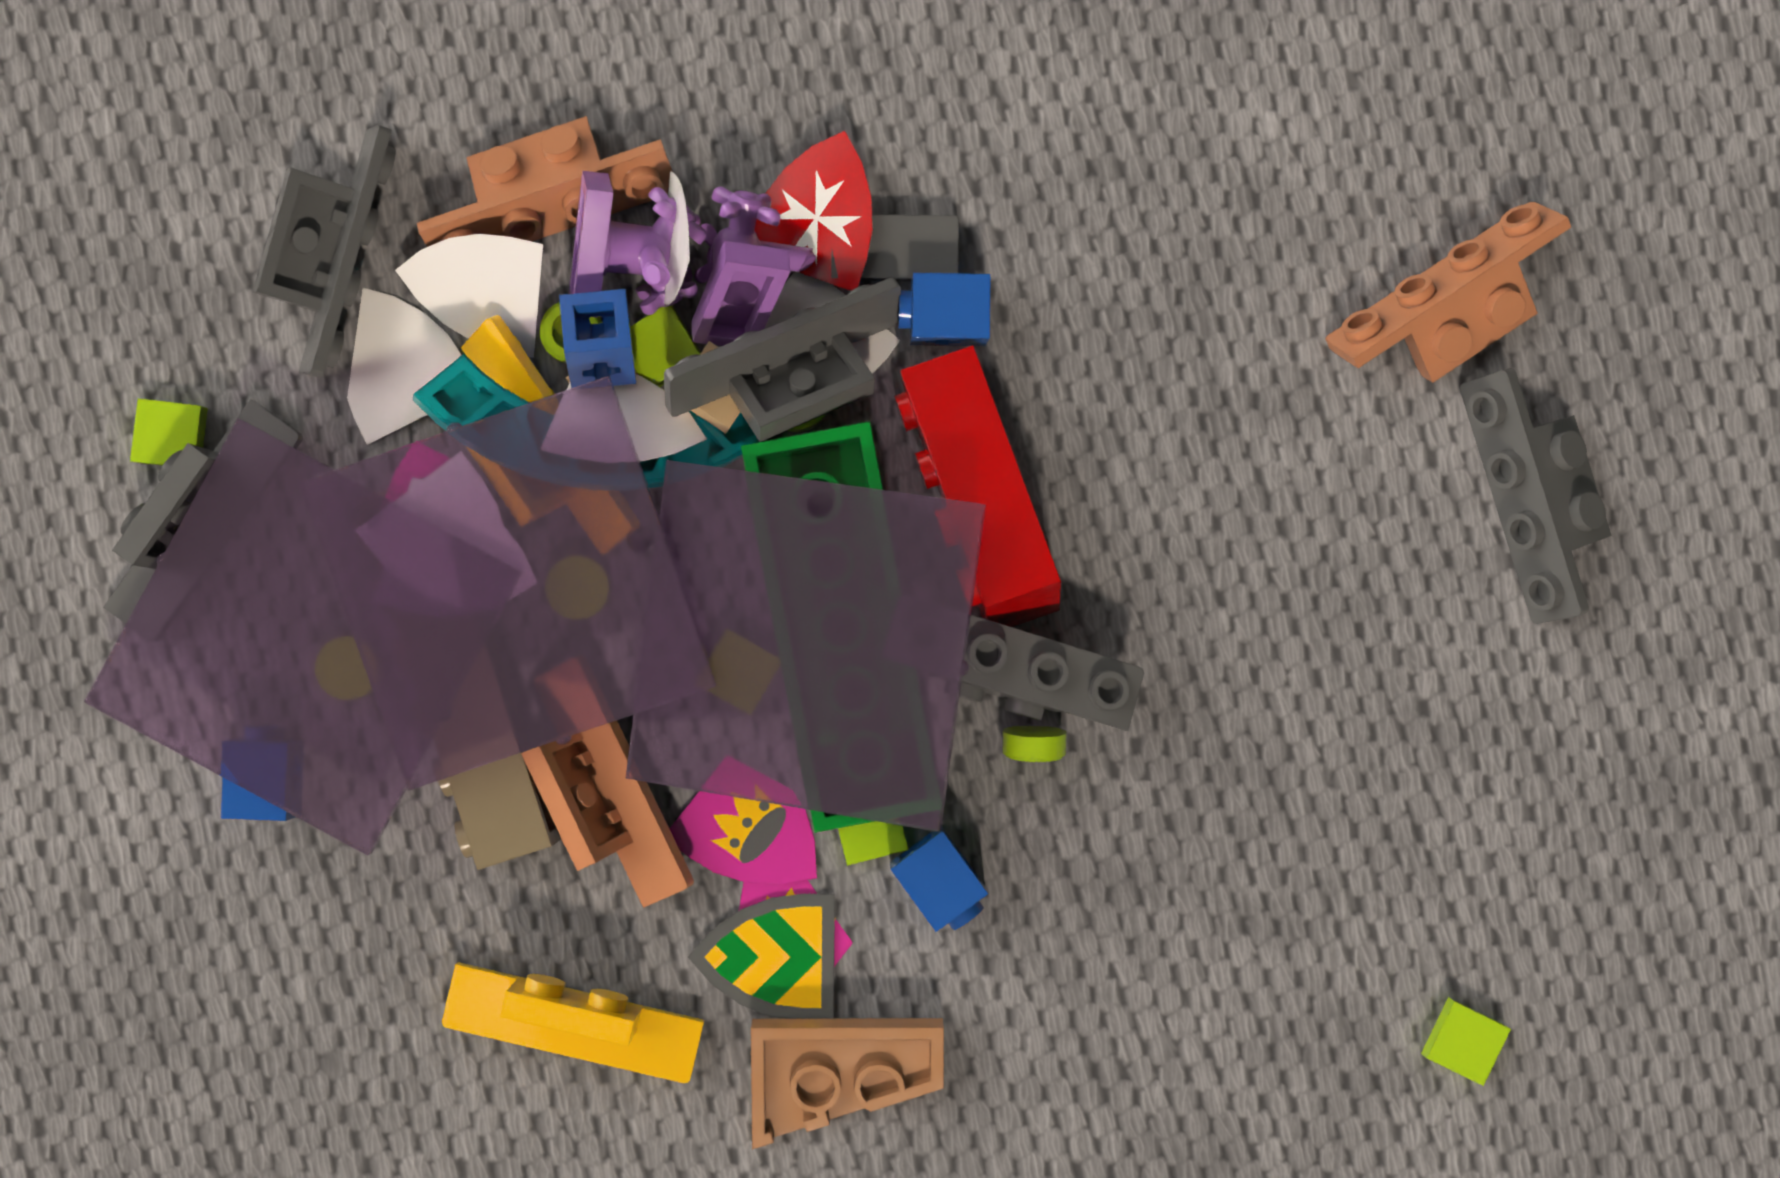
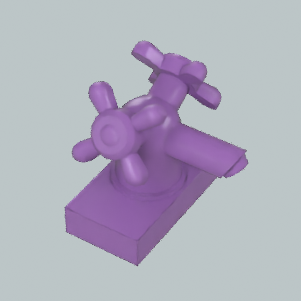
(627, 247)
(742, 270)

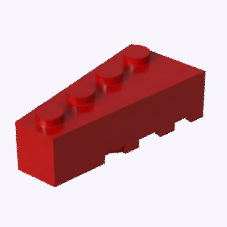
(973, 462)

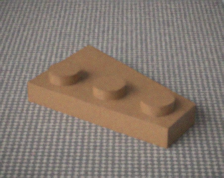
(833, 1067)

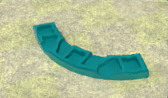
(468, 395)

